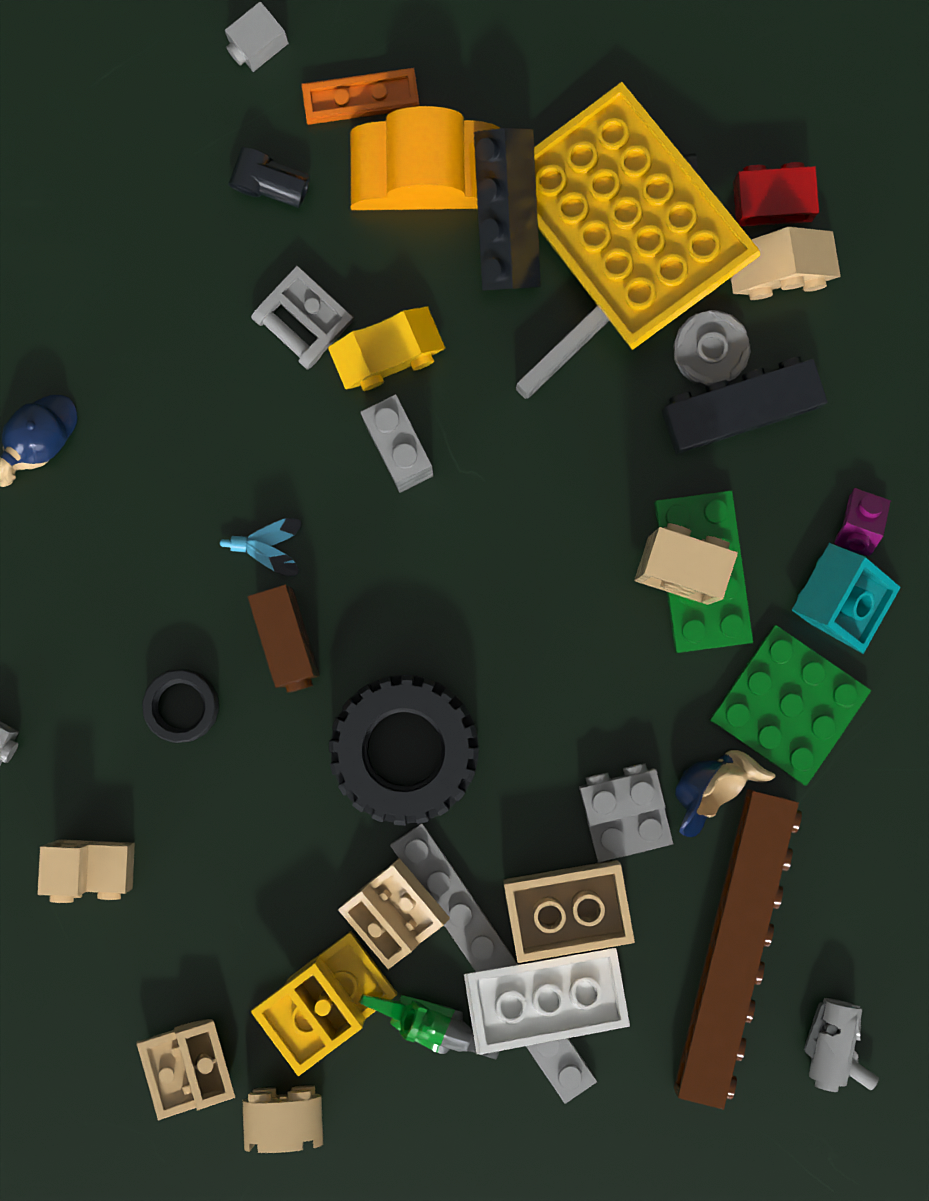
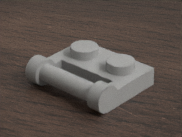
(311, 308)

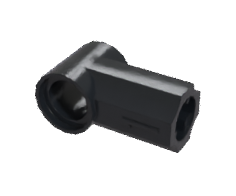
(258, 175)

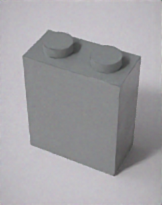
(397, 443)

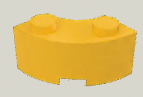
(387, 348)

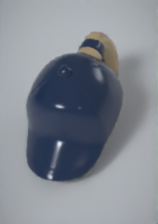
(35, 435)
(713, 783)

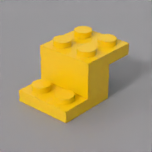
(321, 1003)

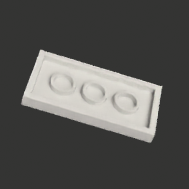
(546, 1000)

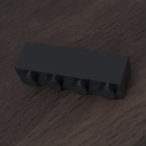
(507, 208)
(744, 405)

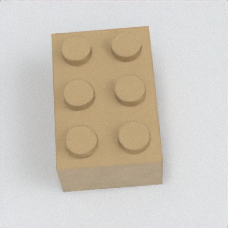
(686, 564)
(568, 911)

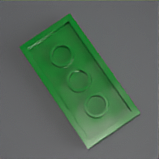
(722, 622)

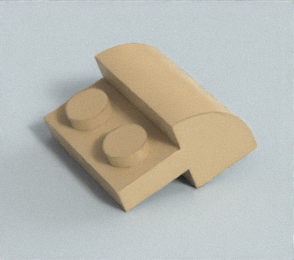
(393, 913)
(185, 1069)

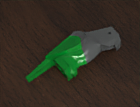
(427, 1023)

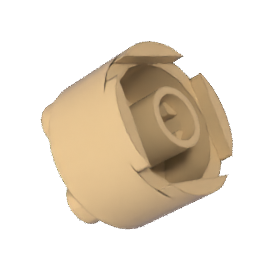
(282, 1120)

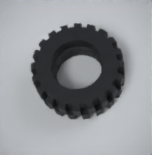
(392, 801)

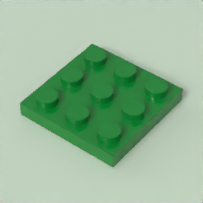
(790, 705)

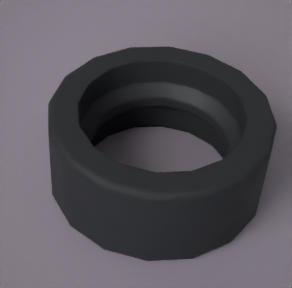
(152, 698)

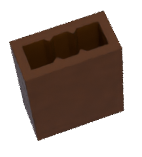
(284, 638)

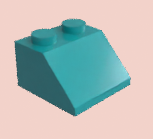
(846, 597)

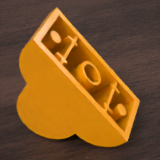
(415, 161)

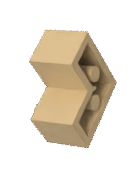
(789, 261)
(80, 866)

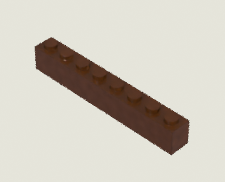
(736, 949)

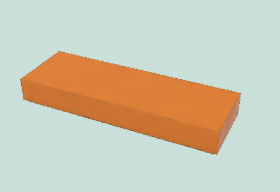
(360, 96)

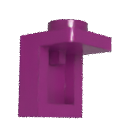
(863, 522)

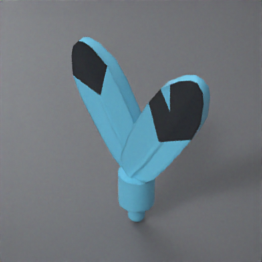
(260, 545)

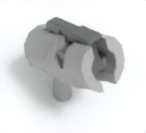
(833, 1045)

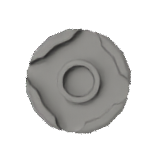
(711, 348)

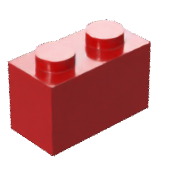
(776, 194)

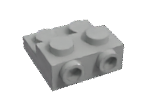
(625, 812)

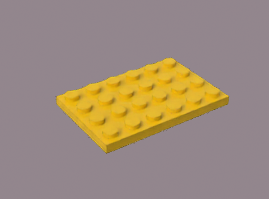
(633, 217)

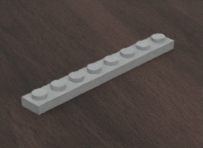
(485, 948)

